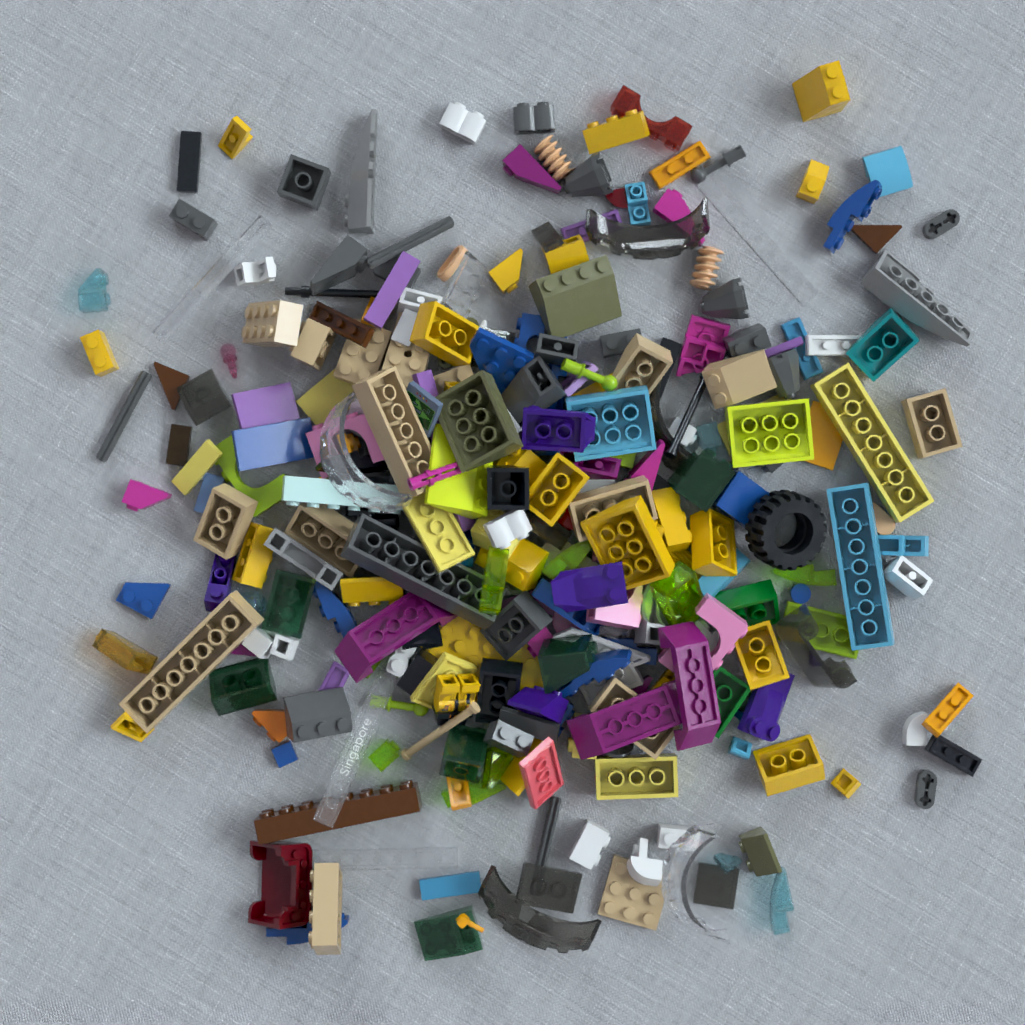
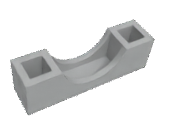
(303, 559)
(650, 622)

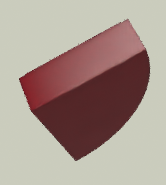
(618, 198)

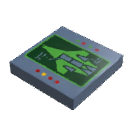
(425, 405)

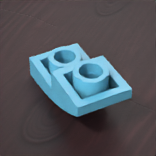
(637, 204)

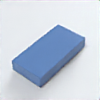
(209, 482)

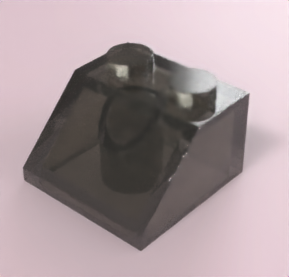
(204, 397)

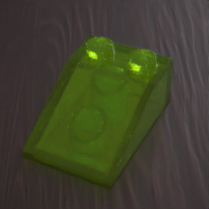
(678, 594)

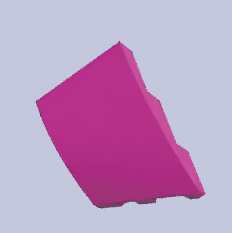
(701, 344)

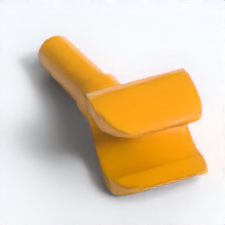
(463, 920)

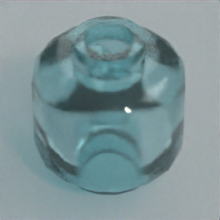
(256, 600)

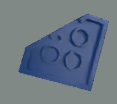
(498, 357)

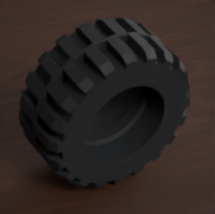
(807, 537)

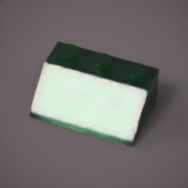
(288, 603)
(242, 686)

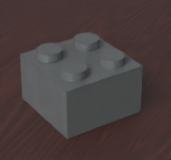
(304, 182)

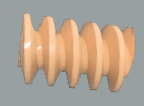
(553, 159)
(705, 267)

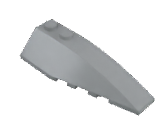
(362, 181)
(901, 291)

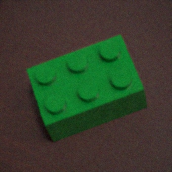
(730, 695)

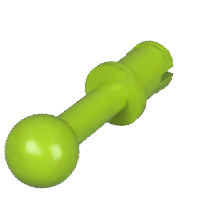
(608, 382)
(418, 709)

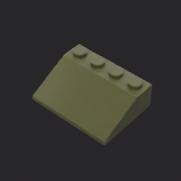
(577, 297)
(477, 422)

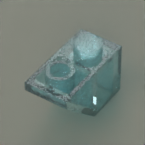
(93, 293)

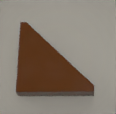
(875, 236)
(170, 381)

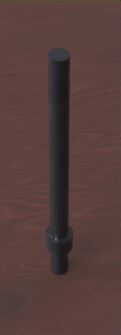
(305, 292)

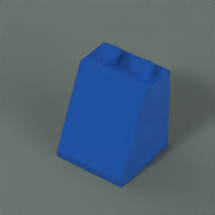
(739, 497)

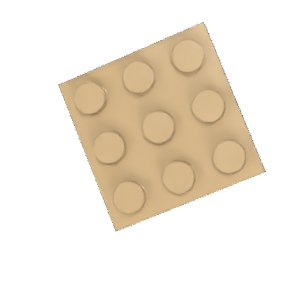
(629, 900)

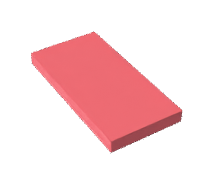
(541, 773)

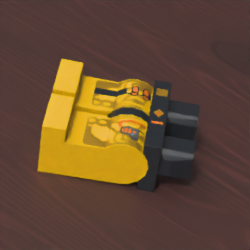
(453, 697)

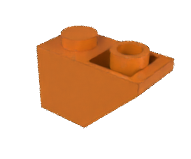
(273, 722)

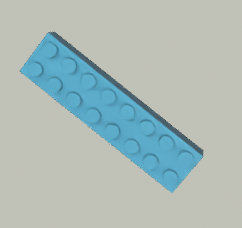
(860, 566)

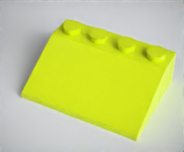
(769, 432)
(459, 494)

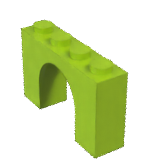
(266, 496)

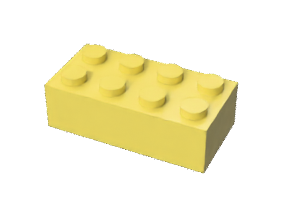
(636, 777)

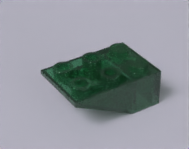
(443, 938)

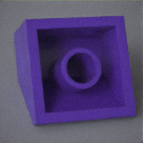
(537, 703)

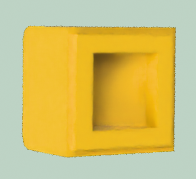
(845, 783)

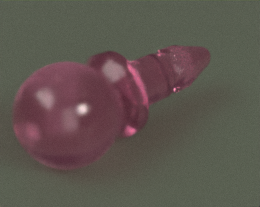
(229, 356)

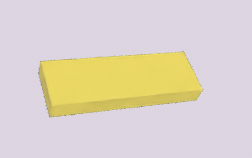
(197, 467)

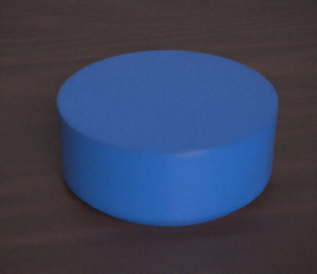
(800, 593)

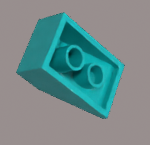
(882, 344)

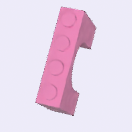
(353, 422)
(621, 616)
(727, 623)

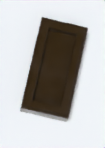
(178, 445)

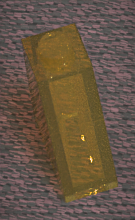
(124, 652)

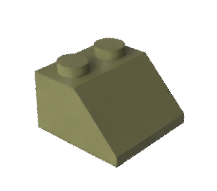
(760, 852)

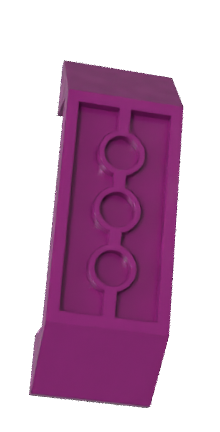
(388, 632)
(694, 684)
(626, 721)

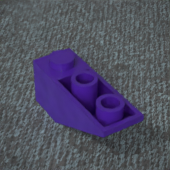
(219, 582)

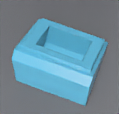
(740, 748)

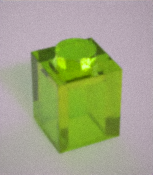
(385, 754)

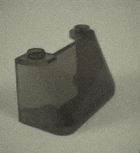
(795, 632)

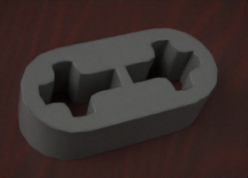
(938, 220)
(930, 790)

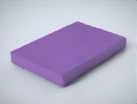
(265, 405)

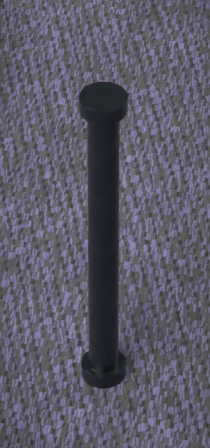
(672, 451)

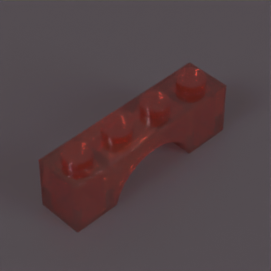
(670, 132)

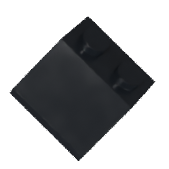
(508, 487)

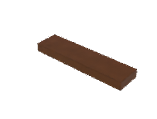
(342, 324)

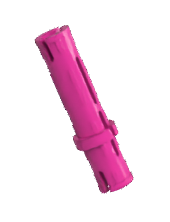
(416, 482)

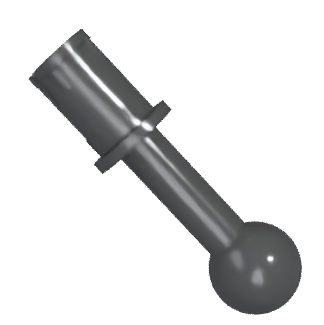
(699, 174)

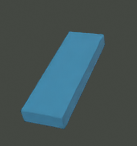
(808, 365)
(450, 885)

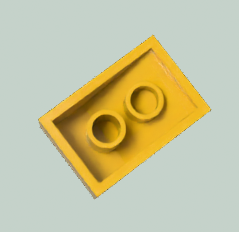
(761, 656)

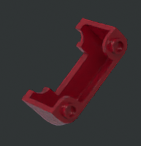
(284, 884)

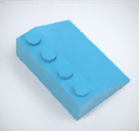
(621, 424)

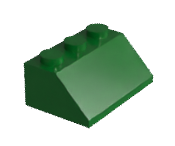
(752, 602)

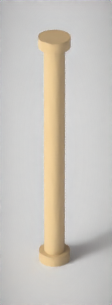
(472, 709)

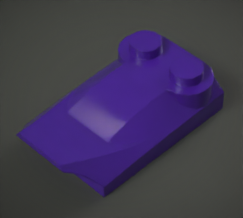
(557, 429)
(590, 587)
(765, 709)

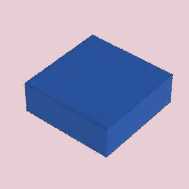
(284, 754)

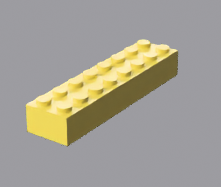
(871, 443)

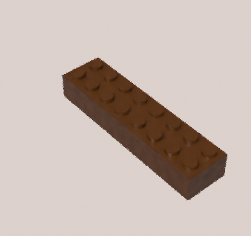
(356, 810)

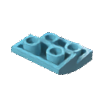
(889, 169)

